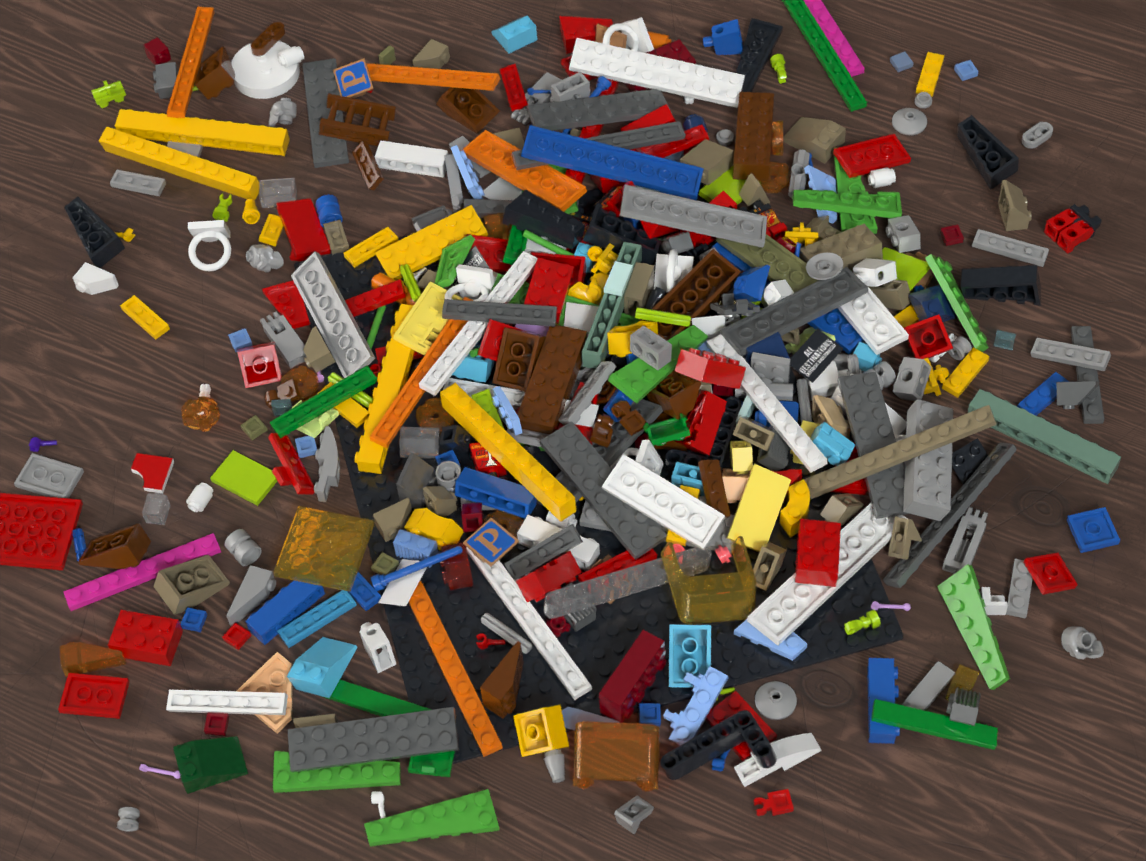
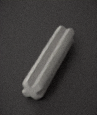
(804, 402)
(505, 632)

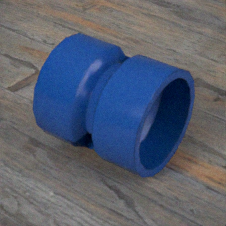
(328, 209)

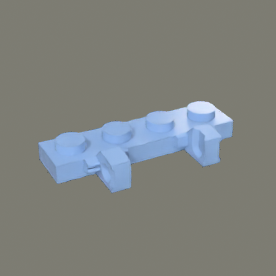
(706, 691)

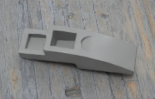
(328, 465)

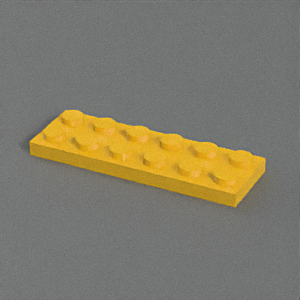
(427, 244)

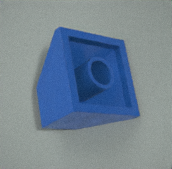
(751, 283)

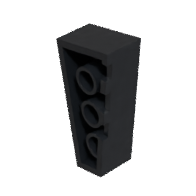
(987, 152)
(543, 219)
(607, 229)
(95, 235)
(1002, 284)

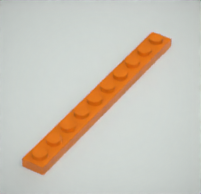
(190, 62)
(433, 77)
(411, 393)
(454, 672)

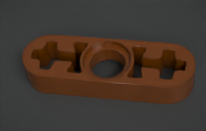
(261, 46)

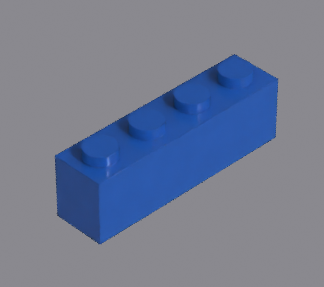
(495, 492)
(283, 609)
(881, 686)

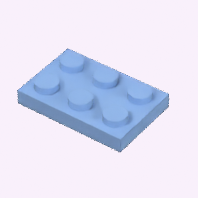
(470, 177)

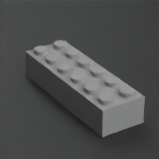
(928, 475)

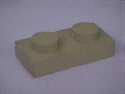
(336, 237)

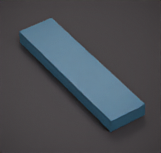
(316, 618)

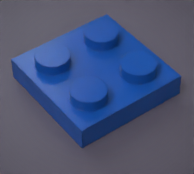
(1093, 530)

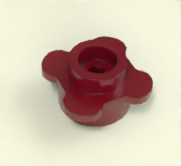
(552, 624)

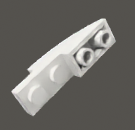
(788, 753)

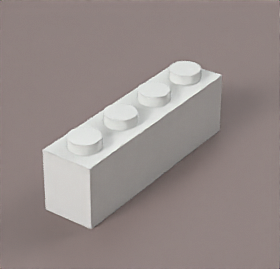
(411, 158)
(536, 530)

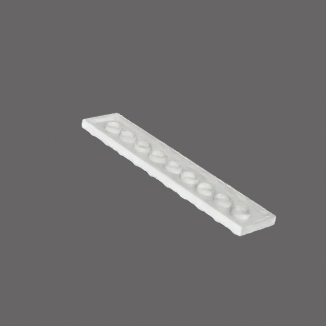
(656, 72)
(797, 601)

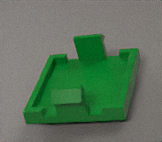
(667, 430)
(432, 764)

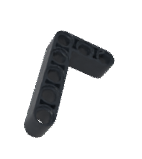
(719, 447)
(720, 743)

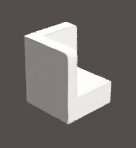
(994, 603)

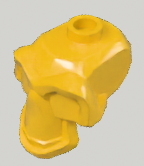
(591, 293)

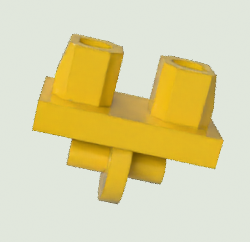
(802, 235)
(604, 259)
(938, 374)

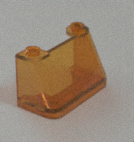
(616, 754)

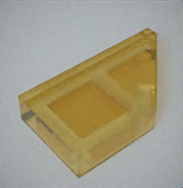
(964, 678)

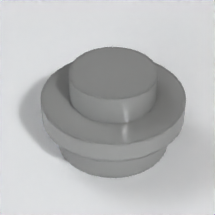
(923, 100)
(725, 137)

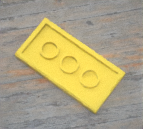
(758, 507)

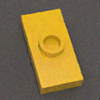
(271, 230)

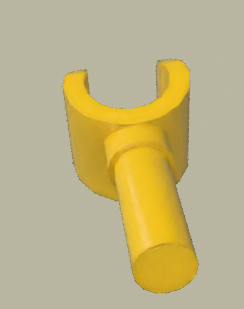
(127, 235)

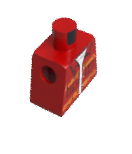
(485, 462)

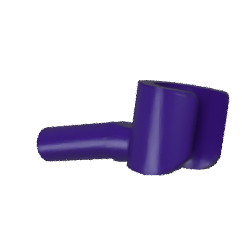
(35, 444)

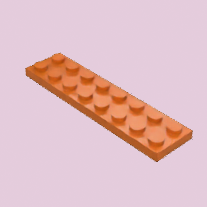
(542, 181)

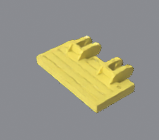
(424, 319)

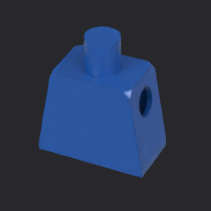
(725, 38)

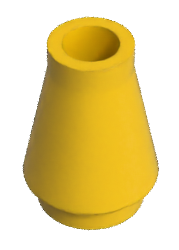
(250, 214)

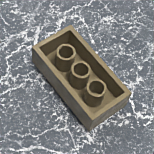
(851, 245)

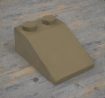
(816, 137)
(189, 583)

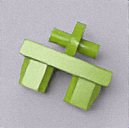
(108, 93)

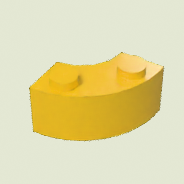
(620, 337)
(797, 508)
(430, 525)

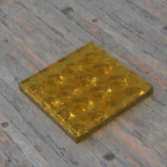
(324, 548)

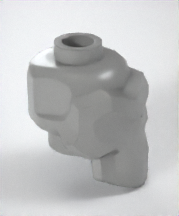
(282, 112)
(264, 258)
(1081, 643)

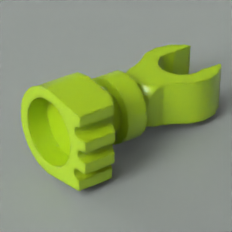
(778, 62)
(220, 211)
(855, 625)

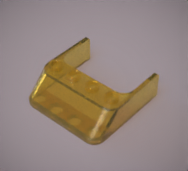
(712, 596)

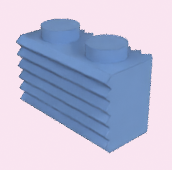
(414, 546)

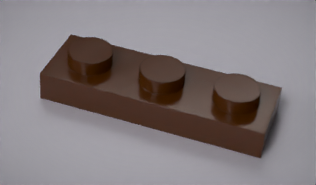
(368, 165)
(714, 486)

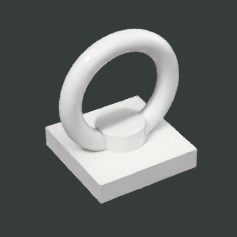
(636, 32)
(209, 232)
(671, 269)
(472, 283)
(646, 456)

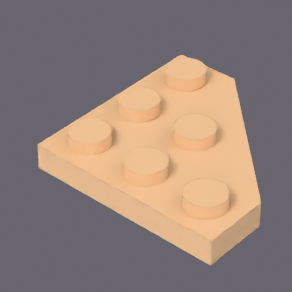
(273, 679)

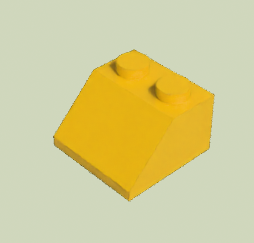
(541, 730)

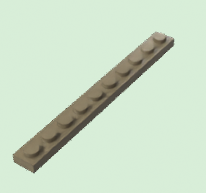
(901, 451)

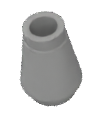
(555, 764)

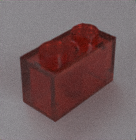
(457, 569)

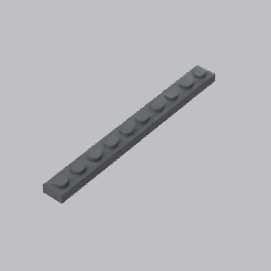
(626, 139)
(959, 503)

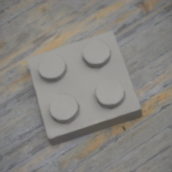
(771, 367)

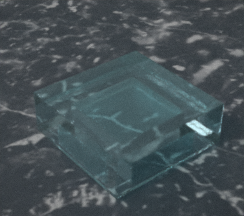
(1004, 340)
(281, 406)

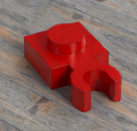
(778, 802)

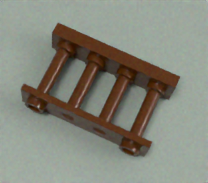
(353, 132)

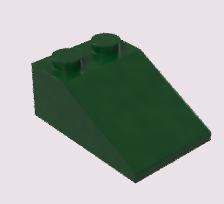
(209, 762)

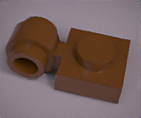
(287, 390)
(631, 421)
(602, 430)

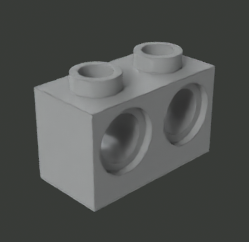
(650, 347)

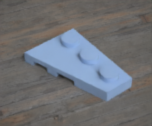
(821, 182)
(506, 411)
(789, 648)

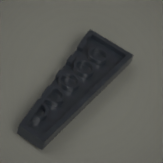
(757, 49)

